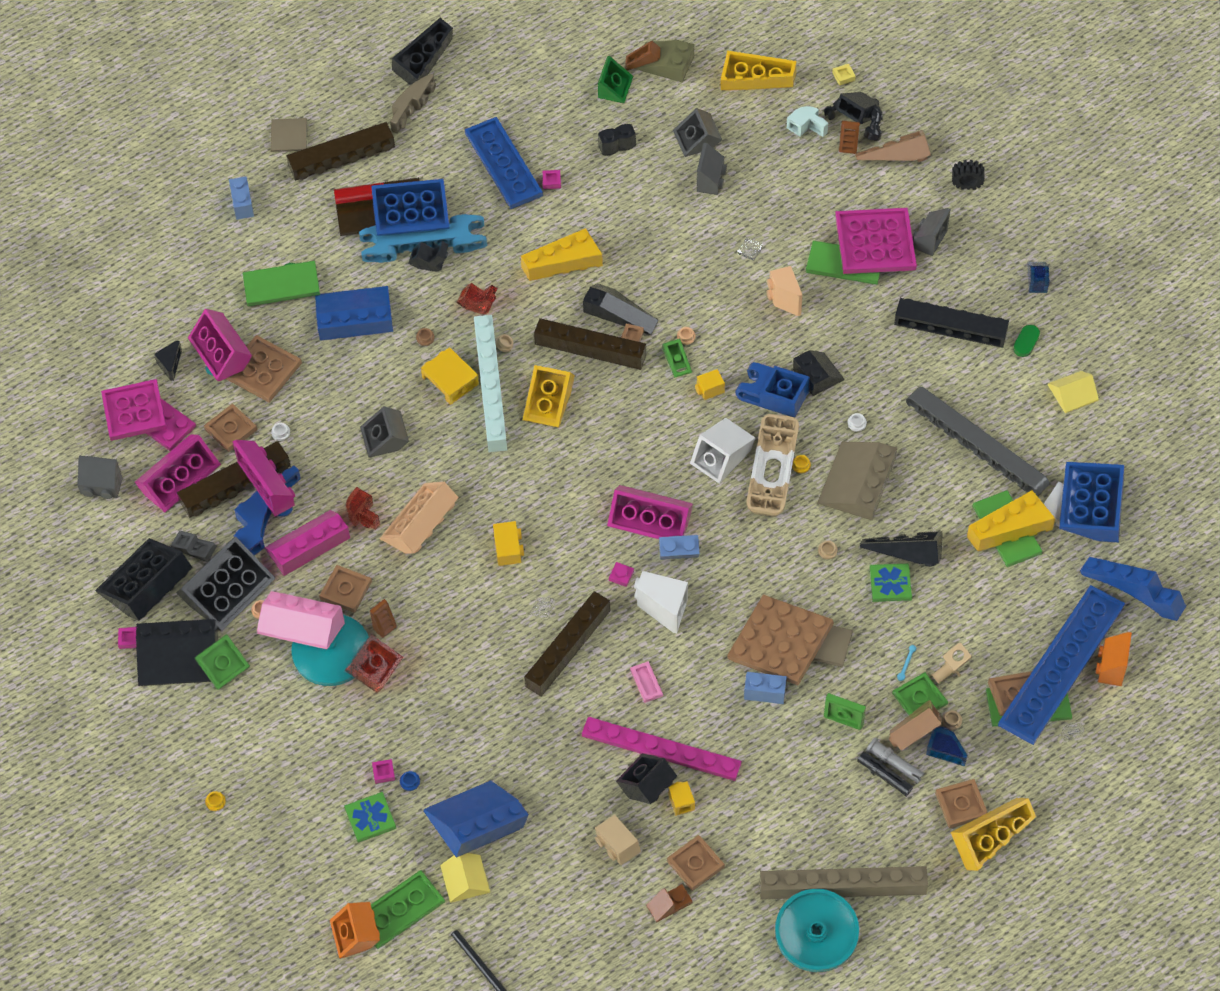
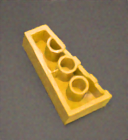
(753, 71)
(562, 256)
(1014, 520)
(987, 834)

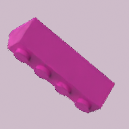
(219, 345)
(177, 470)
(263, 476)
(648, 513)
(308, 542)

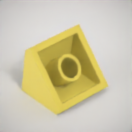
(1074, 391)
(464, 877)

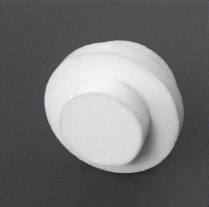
(857, 422)
(280, 431)

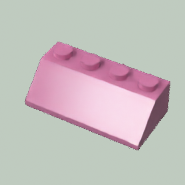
(300, 620)

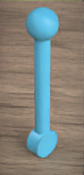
(901, 676)

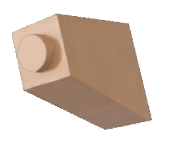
(915, 726)

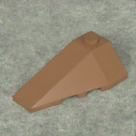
(909, 148)

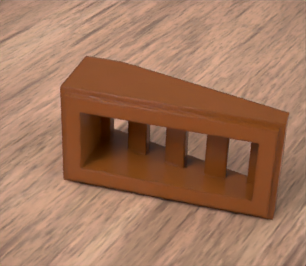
(644, 55)
(849, 138)
(382, 619)

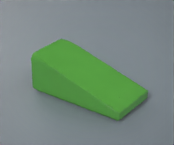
(676, 357)

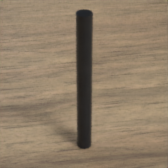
(477, 961)

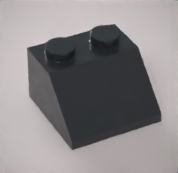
(819, 369)

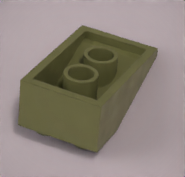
(673, 62)

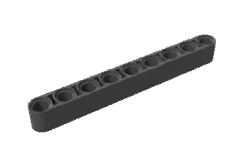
(978, 441)

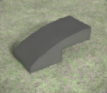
(194, 547)

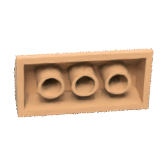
(420, 517)

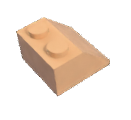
(785, 290)

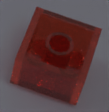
(374, 663)

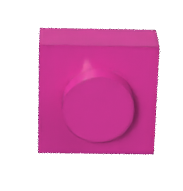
(551, 179)
(621, 574)
(127, 637)
(383, 771)

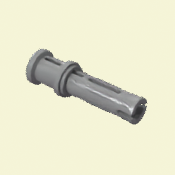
(886, 754)

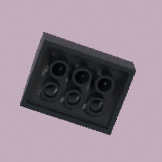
(145, 578)
(226, 584)
(169, 648)

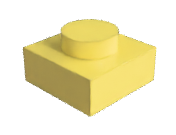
(843, 74)

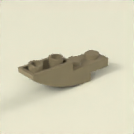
(413, 97)

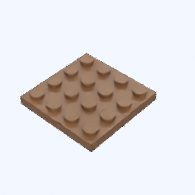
(780, 639)

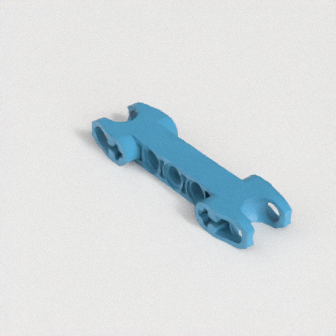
(457, 236)

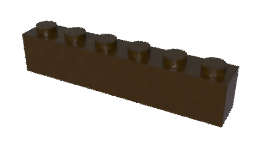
(340, 151)
(590, 344)
(226, 483)
(567, 643)

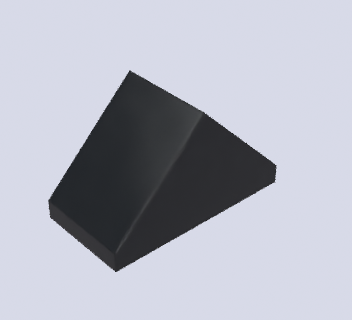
(169, 358)

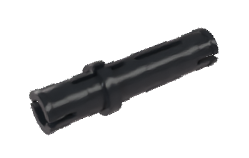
(877, 768)

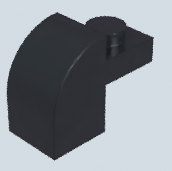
(429, 258)

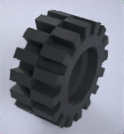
(968, 175)

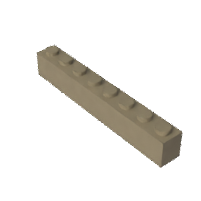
(845, 882)

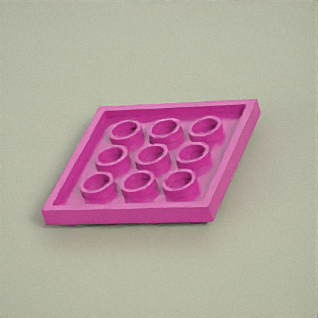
(875, 240)

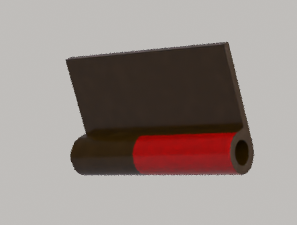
(356, 207)

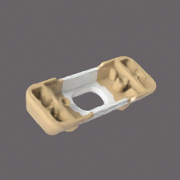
(775, 441)

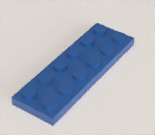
(503, 163)

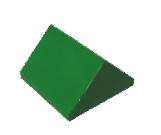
(614, 81)

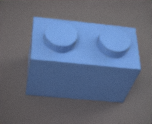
(241, 198)
(679, 547)
(765, 687)

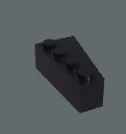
(423, 52)

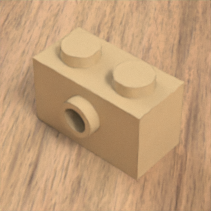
(617, 839)

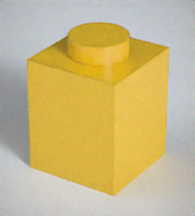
(710, 384)
(681, 798)

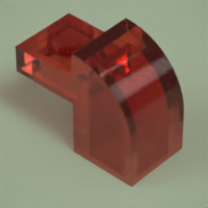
(476, 299)
(358, 509)

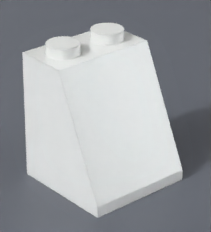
(721, 449)
(662, 598)

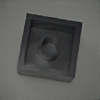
(646, 778)

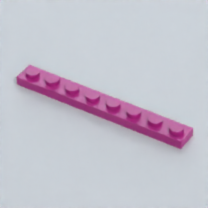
(660, 747)

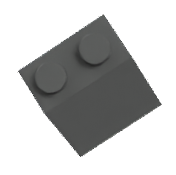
(696, 130)
(710, 170)
(931, 231)
(384, 432)
(99, 477)

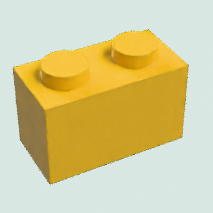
(507, 543)

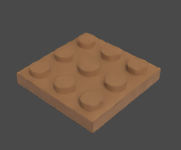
(267, 369)

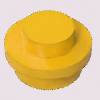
(801, 464)
(215, 801)

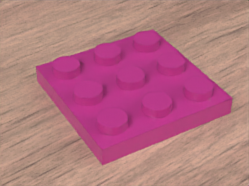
(133, 410)

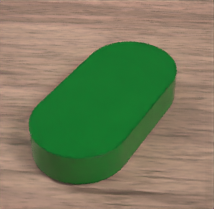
(1026, 341)

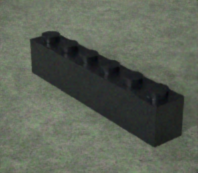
(951, 322)

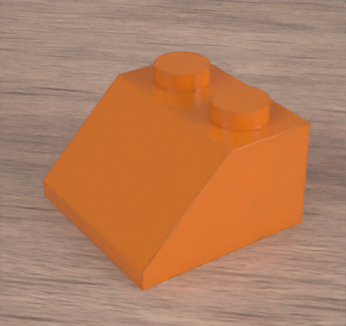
(1113, 659)
(354, 929)

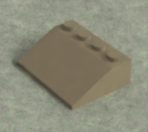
(858, 477)

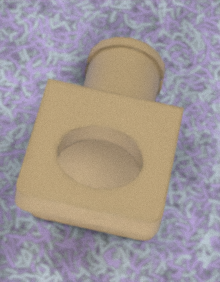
(951, 666)

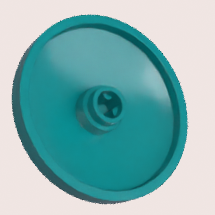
(328, 665)
(817, 930)

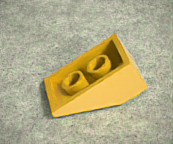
(548, 396)

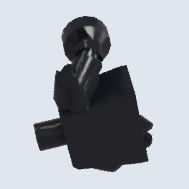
(860, 109)

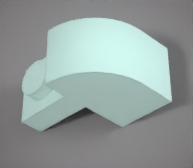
(807, 118)

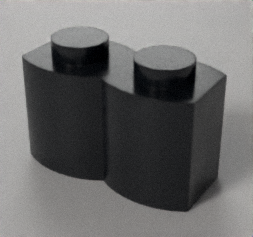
(617, 139)

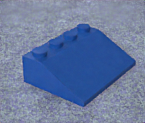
(410, 207)
(353, 313)
(1092, 500)
(476, 817)

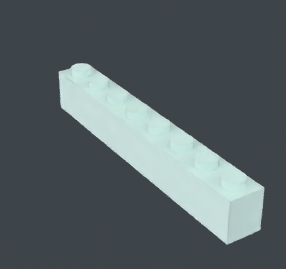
(490, 383)

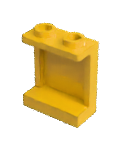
(450, 375)

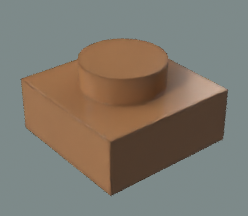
(633, 332)

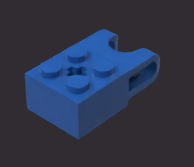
(774, 389)

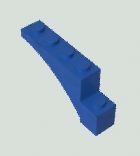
(255, 515)
(1139, 583)

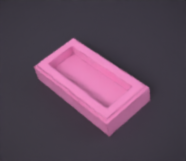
(646, 682)

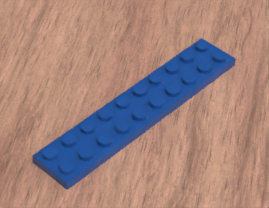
(1061, 665)

